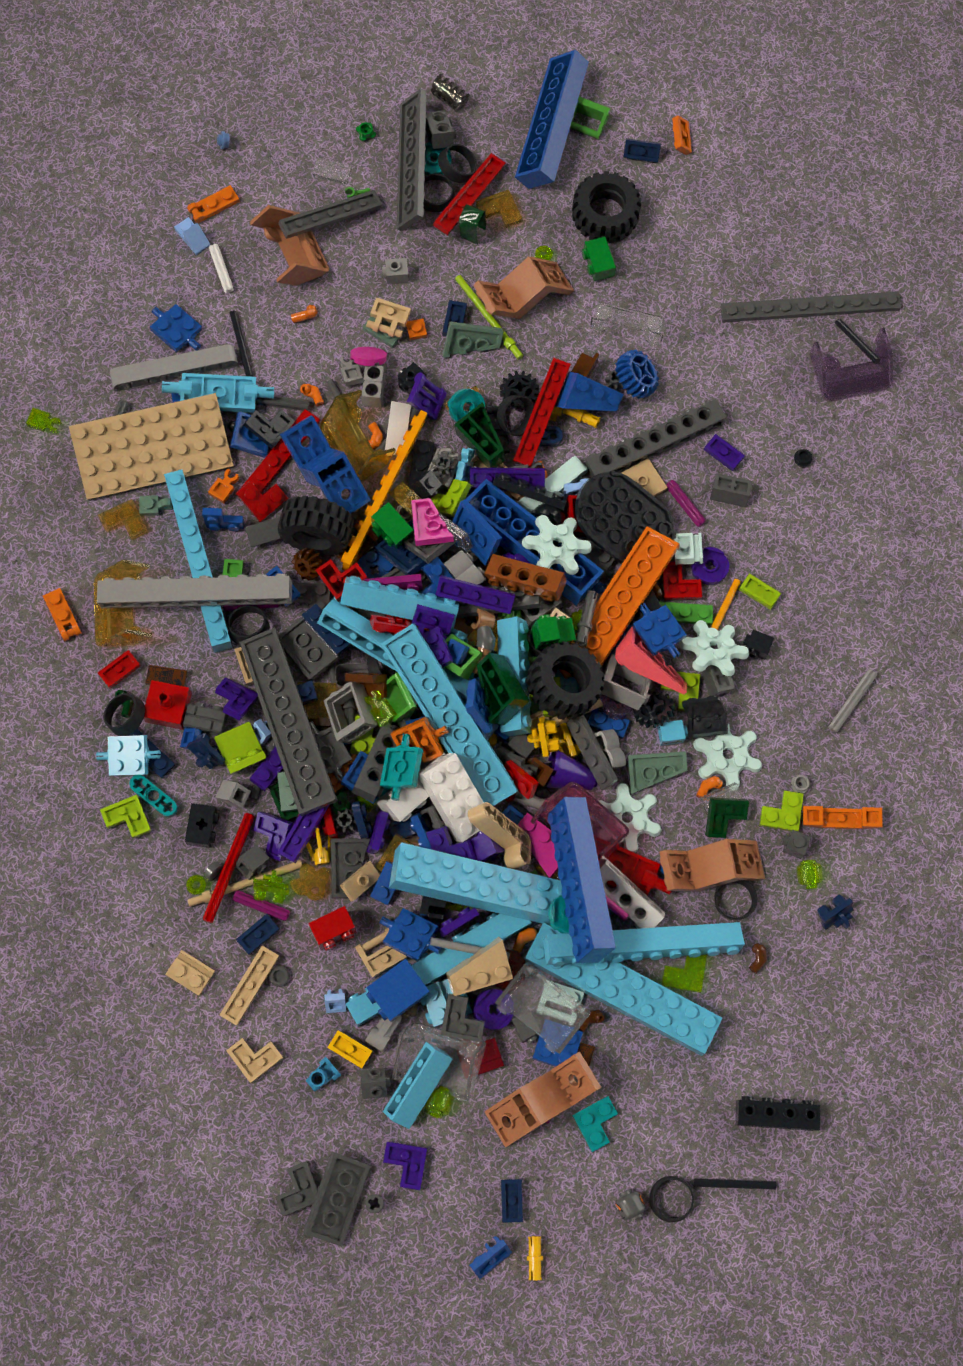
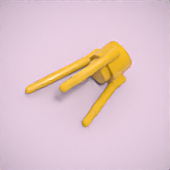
(321, 855)

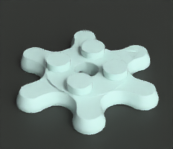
(552, 554)
(707, 655)
(731, 767)
(639, 810)

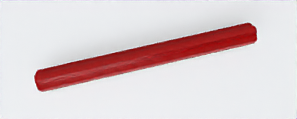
(228, 868)

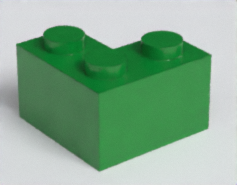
(390, 526)
(552, 630)

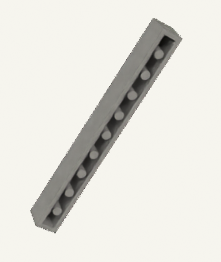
(194, 591)

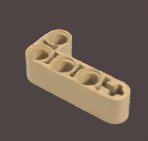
(503, 832)

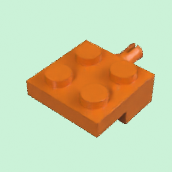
(422, 736)

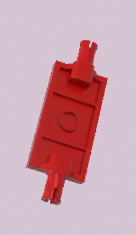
(638, 870)

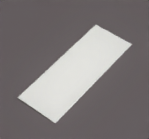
(397, 424)

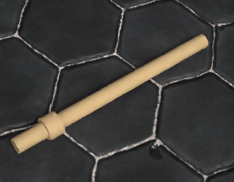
(206, 895)

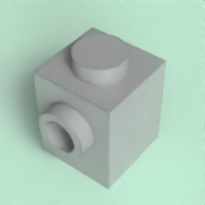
(395, 271)
(233, 794)

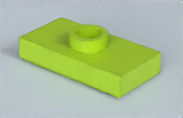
(759, 591)

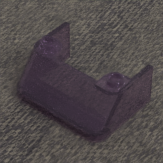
(853, 380)

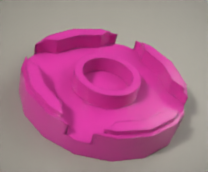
(368, 356)

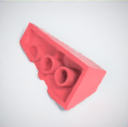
(638, 658)

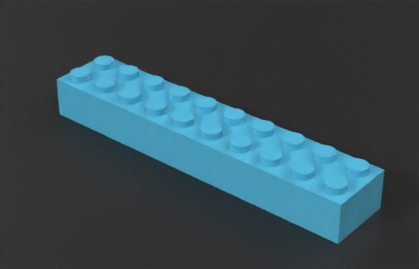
(473, 883)
(634, 997)

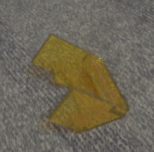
(344, 434)
(115, 625)

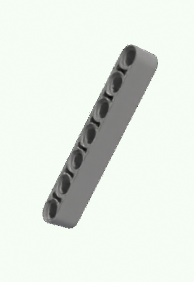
(172, 367)

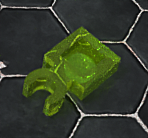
(41, 420)
(382, 710)

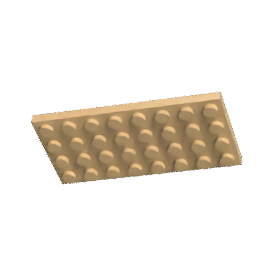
(147, 443)

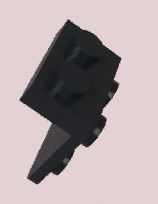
(706, 716)

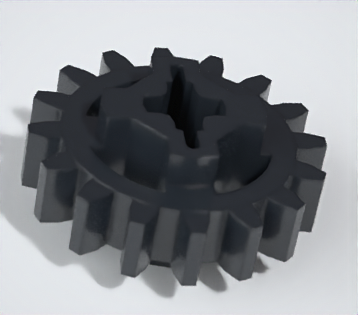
(524, 383)
(655, 711)

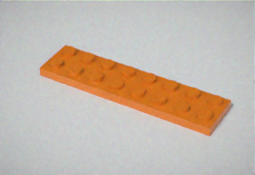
(628, 591)

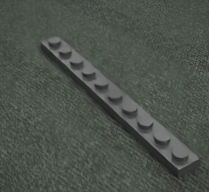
(810, 306)

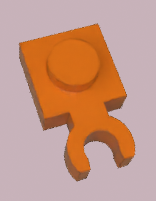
(223, 488)

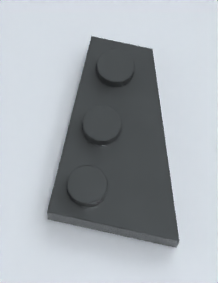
(346, 859)

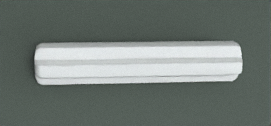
(221, 268)

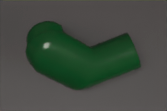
(127, 705)

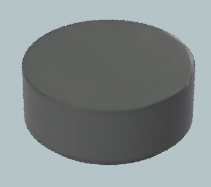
(213, 871)
(279, 976)

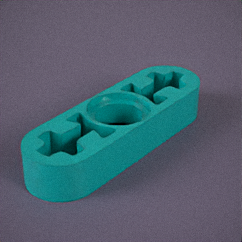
(146, 783)

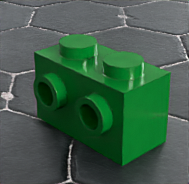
(599, 259)

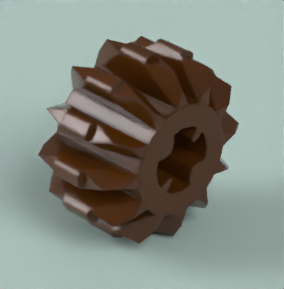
(306, 563)

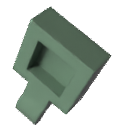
(152, 505)

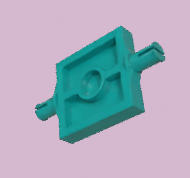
(401, 767)

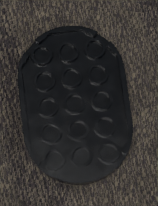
(616, 511)

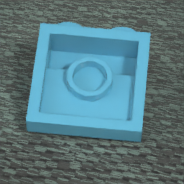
(437, 1001)

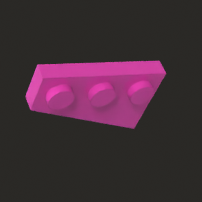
(428, 524)
(541, 844)

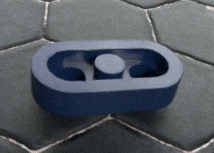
(552, 430)
(360, 812)

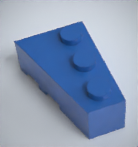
(587, 394)

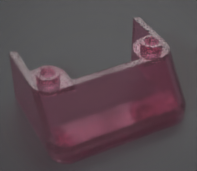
(606, 827)

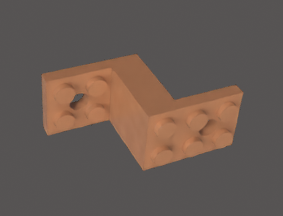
(523, 288)
(711, 865)
(542, 1099)

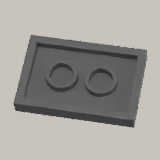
(307, 649)

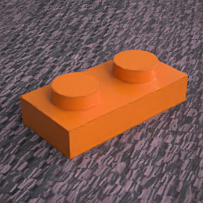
(681, 135)

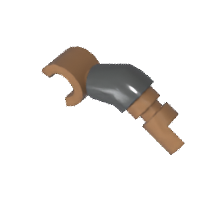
(485, 635)

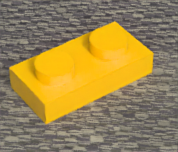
(350, 1049)

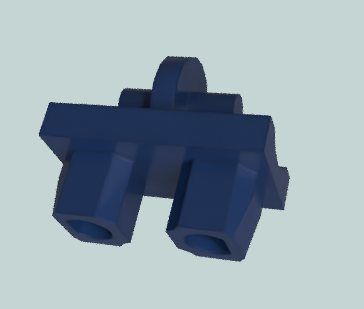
(205, 753)
(837, 916)

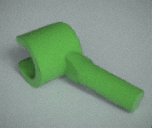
(351, 190)

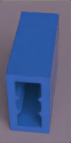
(397, 991)

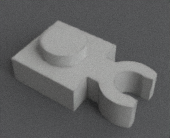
(350, 372)

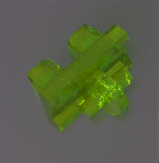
(278, 889)

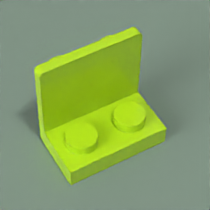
(239, 747)

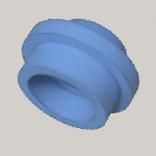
(223, 140)

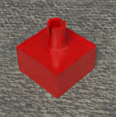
(167, 704)

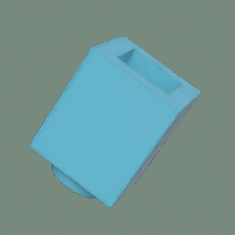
(672, 732)

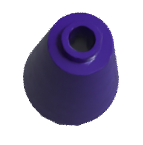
(569, 770)

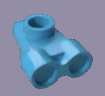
(326, 1071)

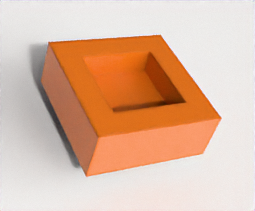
(416, 329)

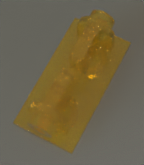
(403, 496)

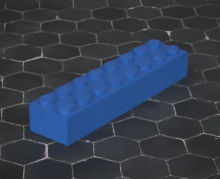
(552, 119)
(515, 523)
(581, 880)

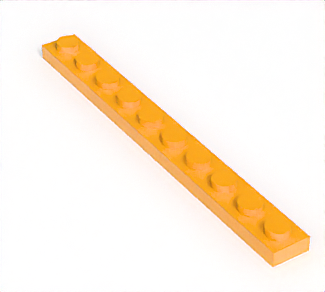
(380, 496)

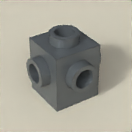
(374, 1083)

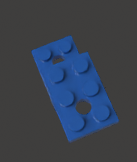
(324, 465)

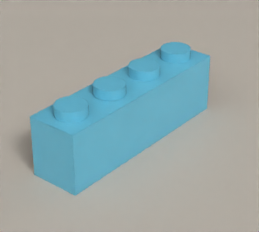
(417, 1085)

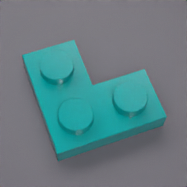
(590, 1121)

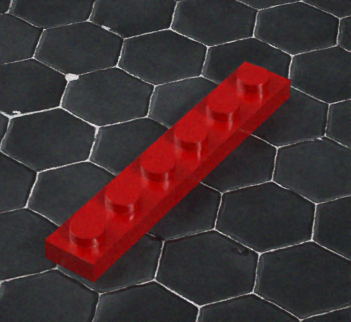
(469, 193)
(542, 412)
(275, 460)

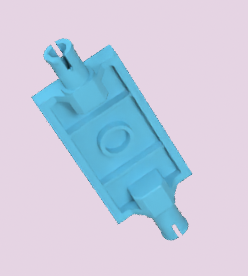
(232, 392)

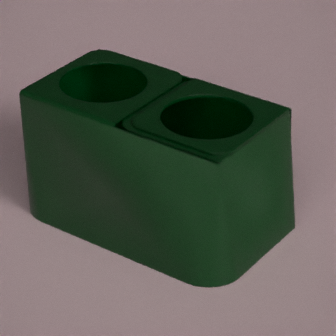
(468, 222)

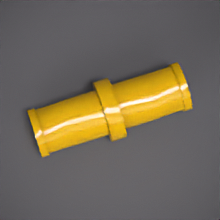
(583, 416)
(534, 1258)

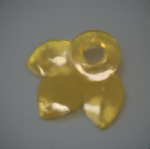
(308, 880)

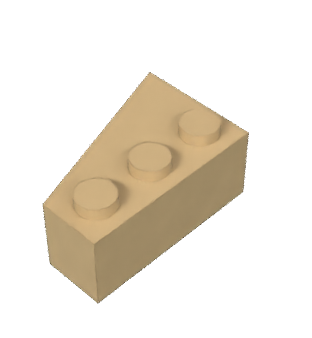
(481, 970)

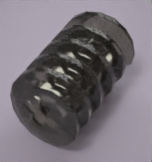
(448, 94)

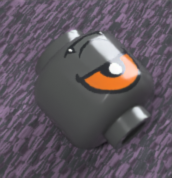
(630, 1205)

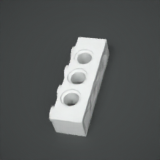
(639, 899)

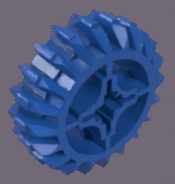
(637, 374)

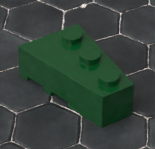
(478, 433)
(501, 687)

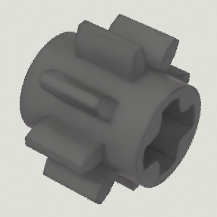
(613, 384)
(443, 470)
(349, 825)

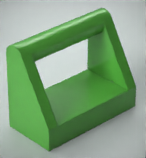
(591, 110)
(467, 669)
(399, 698)

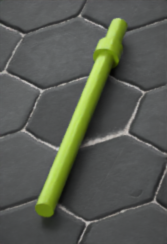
(509, 343)

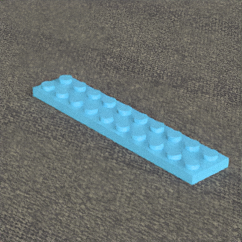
(445, 707)

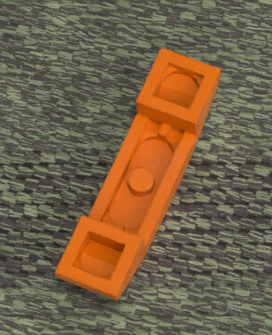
(842, 817)

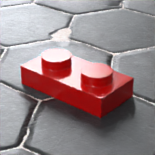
(119, 669)
(329, 826)

